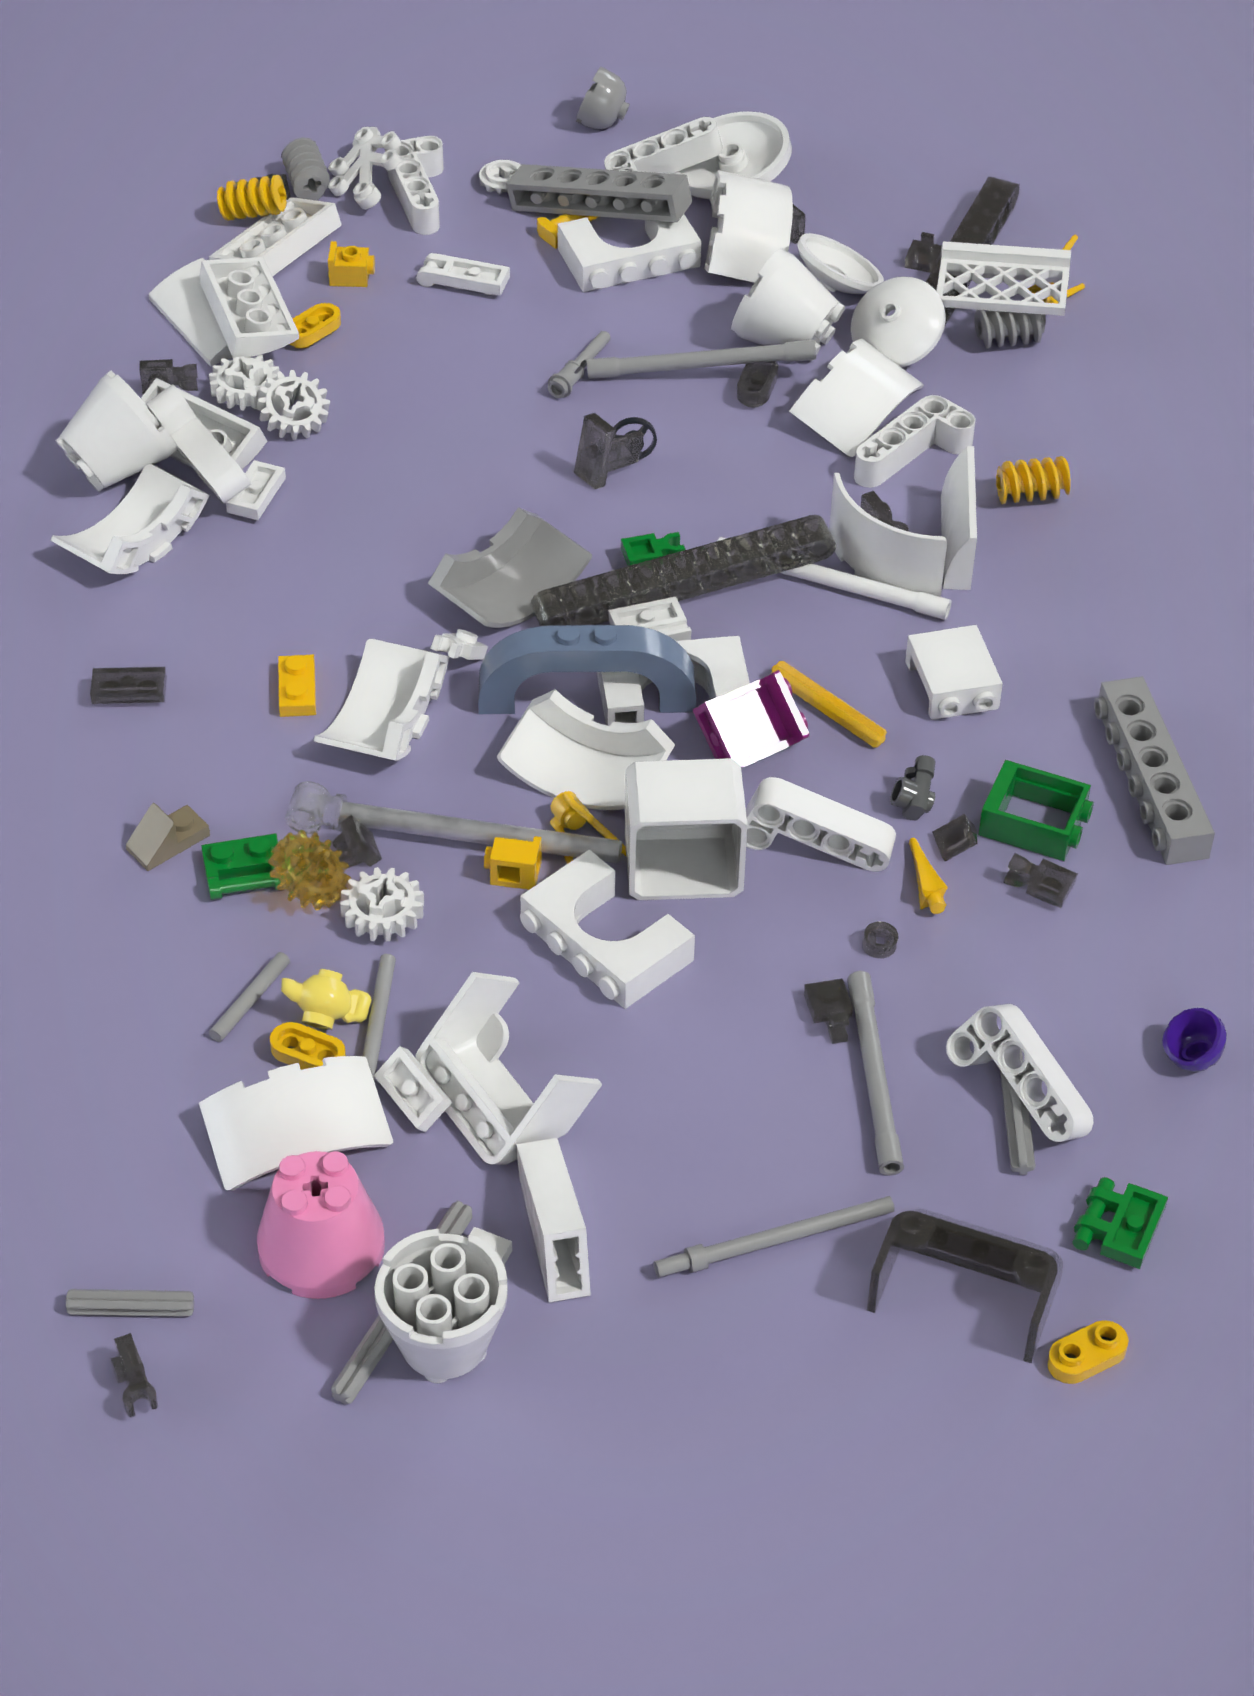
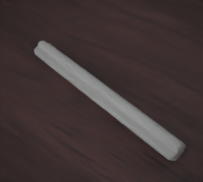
(378, 1337)

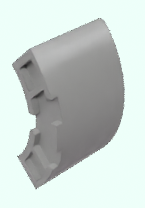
(505, 577)

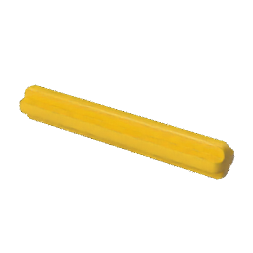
(832, 705)

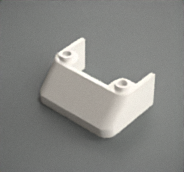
(484, 1096)

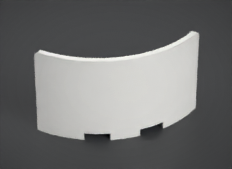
(751, 224)
(854, 396)
(140, 525)
(882, 550)
(387, 700)
(564, 750)
(293, 1115)

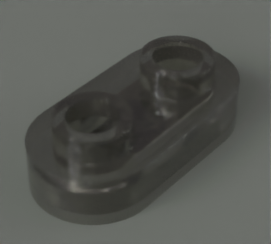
(757, 383)

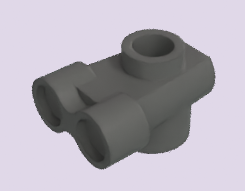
(913, 790)

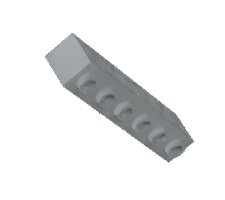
(599, 192)
(1154, 771)

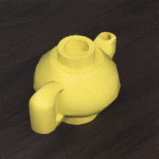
(327, 999)

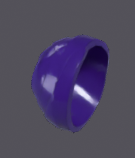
(1194, 1039)

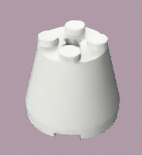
(787, 305)
(114, 434)
(441, 1301)

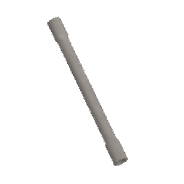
(781, 352)

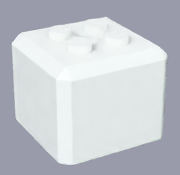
(685, 829)

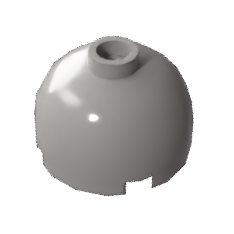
(603, 101)

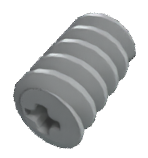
(305, 168)
(1008, 324)

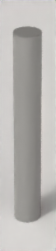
(249, 997)

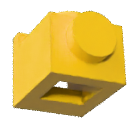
(350, 265)
(514, 862)

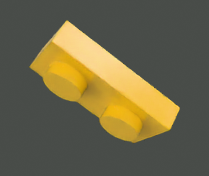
(297, 685)

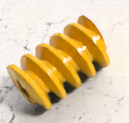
(252, 198)
(1032, 478)

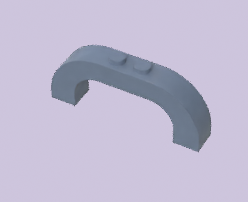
(586, 650)

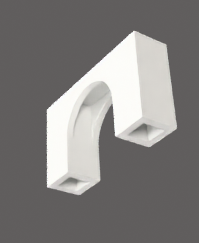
(601, 265)
(717, 668)
(620, 968)

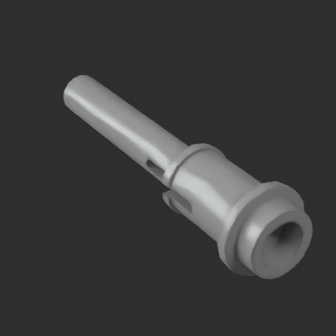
(561, 383)

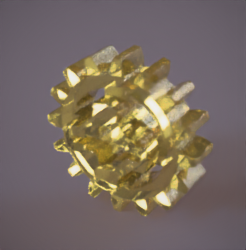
(309, 870)

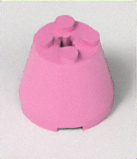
(319, 1227)

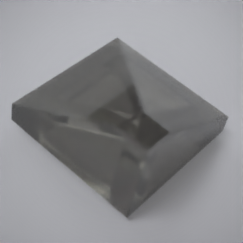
(955, 837)

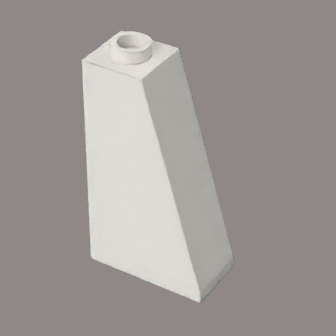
(554, 1219)

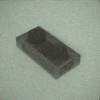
(128, 685)

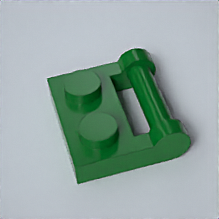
(239, 865)

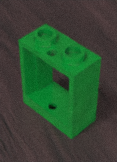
(1041, 788)

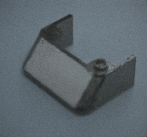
(974, 1249)

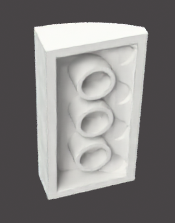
(284, 235)
(247, 305)
(188, 310)
(236, 435)
(959, 521)

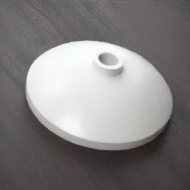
(837, 265)
(910, 330)

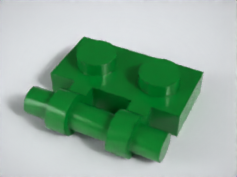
(1133, 1224)

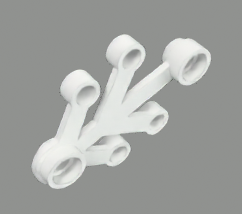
(365, 144)

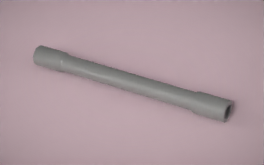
(886, 1139)

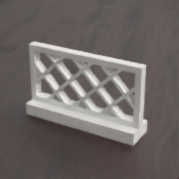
(1004, 265)

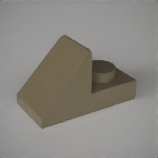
(165, 836)

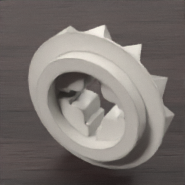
(490, 174)

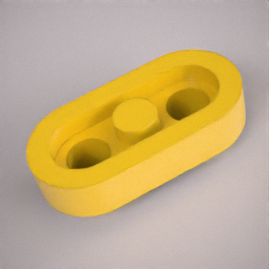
(316, 324)
(309, 1044)
(1091, 1351)

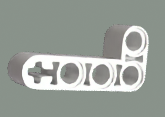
(670, 149)
(410, 179)
(909, 435)
(198, 445)
(817, 823)
(1062, 1111)

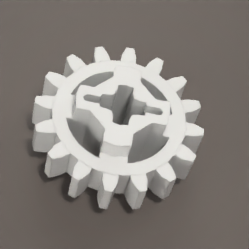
(241, 380)
(306, 414)
(382, 904)

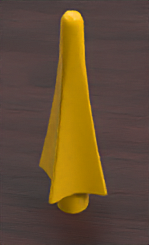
(930, 885)

